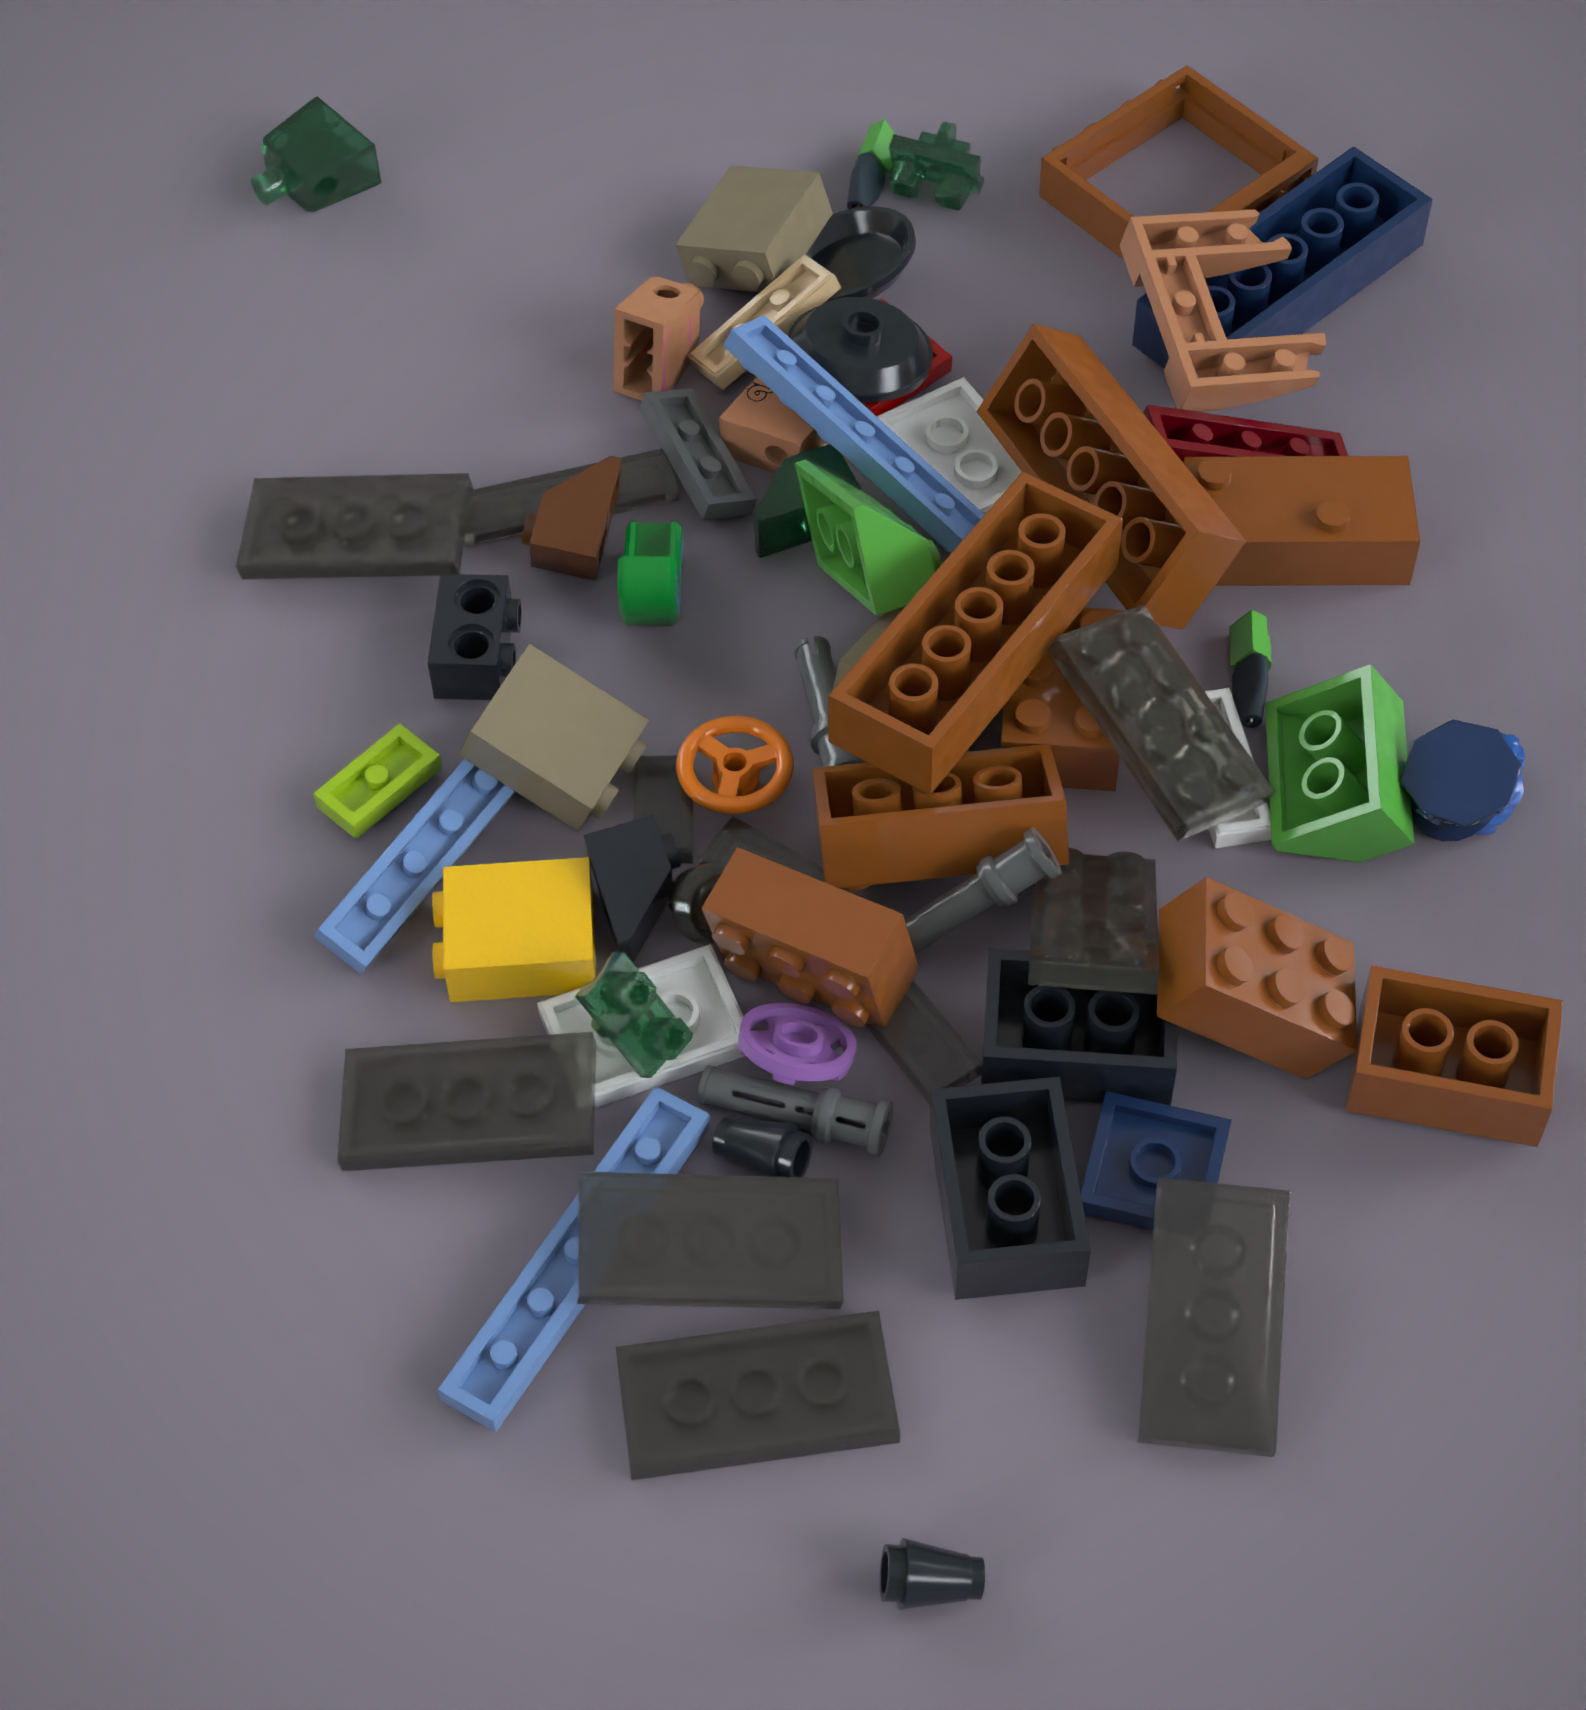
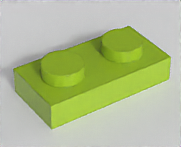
(377, 781)

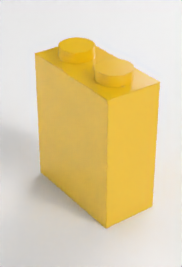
(515, 929)

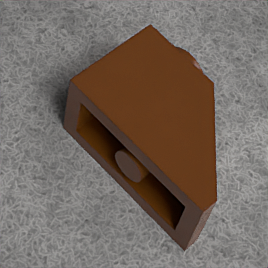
(575, 521)

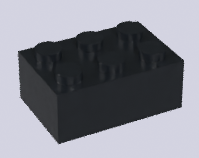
(1081, 1035)
(1008, 1188)

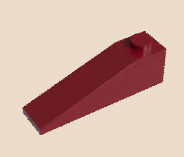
(1226, 436)

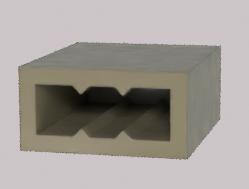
(753, 227)
(555, 738)

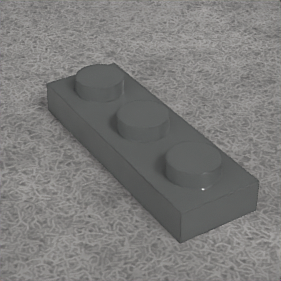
(698, 454)

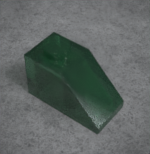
(781, 514)

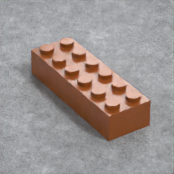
(1085, 435)
(974, 632)

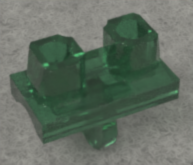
(938, 160)
(633, 1016)

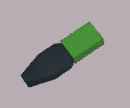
(870, 166)
(1251, 662)

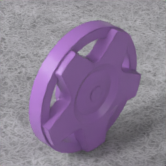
(797, 1043)

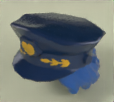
(1463, 780)

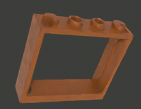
(1202, 104)

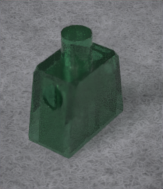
(316, 159)

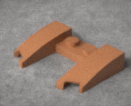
(1204, 368)

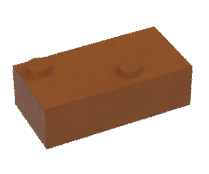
(1315, 518)
(892, 832)

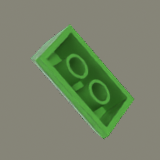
(864, 542)
(1339, 769)

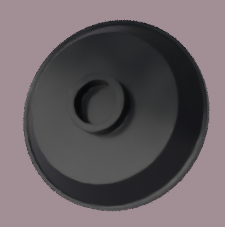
(864, 249)
(866, 347)

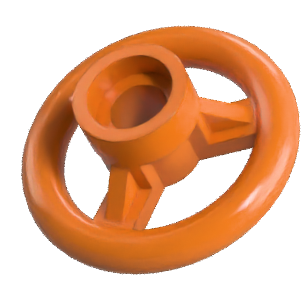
(735, 769)

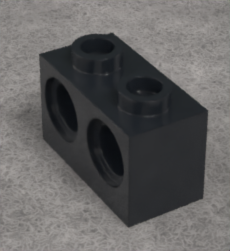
(472, 636)

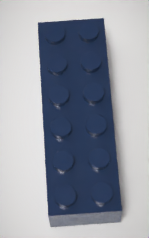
(1343, 234)

